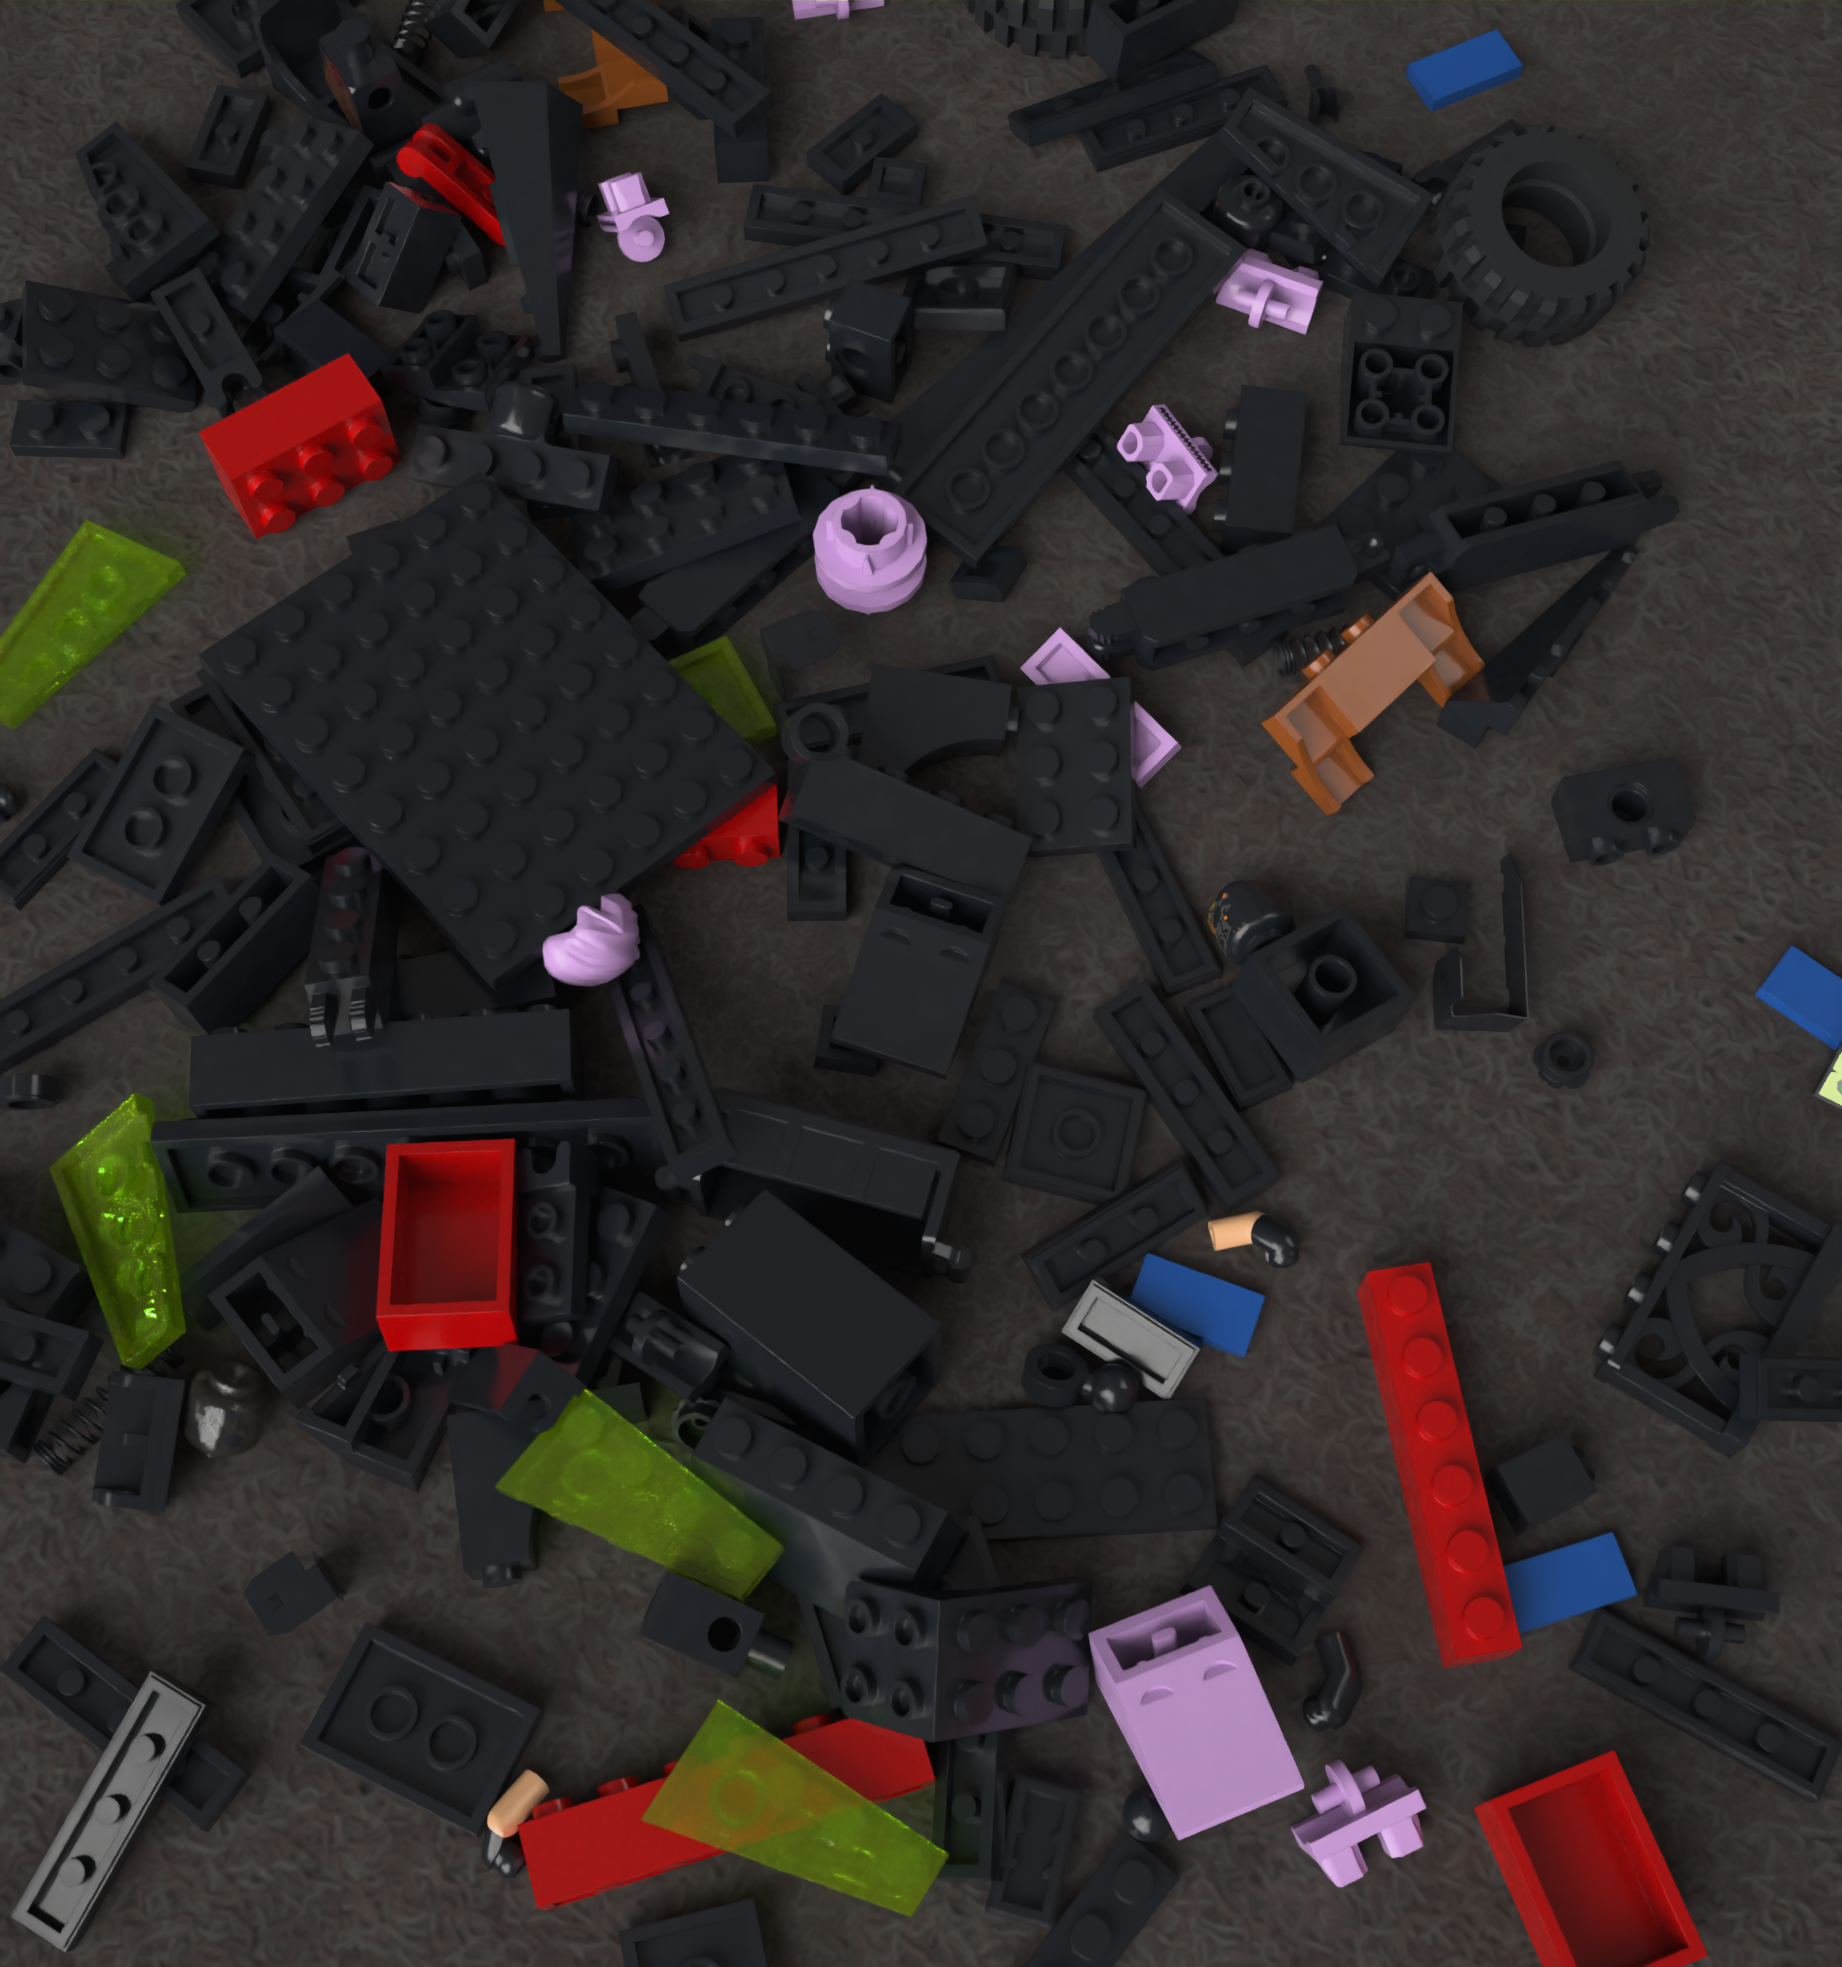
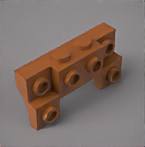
(612, 84)
(1349, 689)

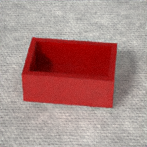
(302, 446)
(450, 1245)
(1589, 1871)

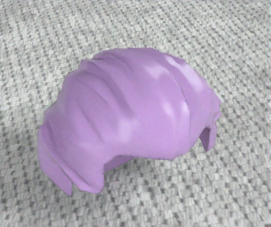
(596, 947)

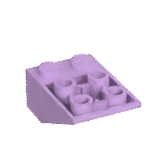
(1193, 1712)

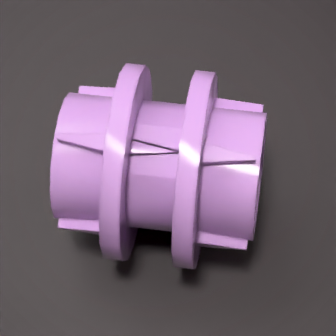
(870, 550)

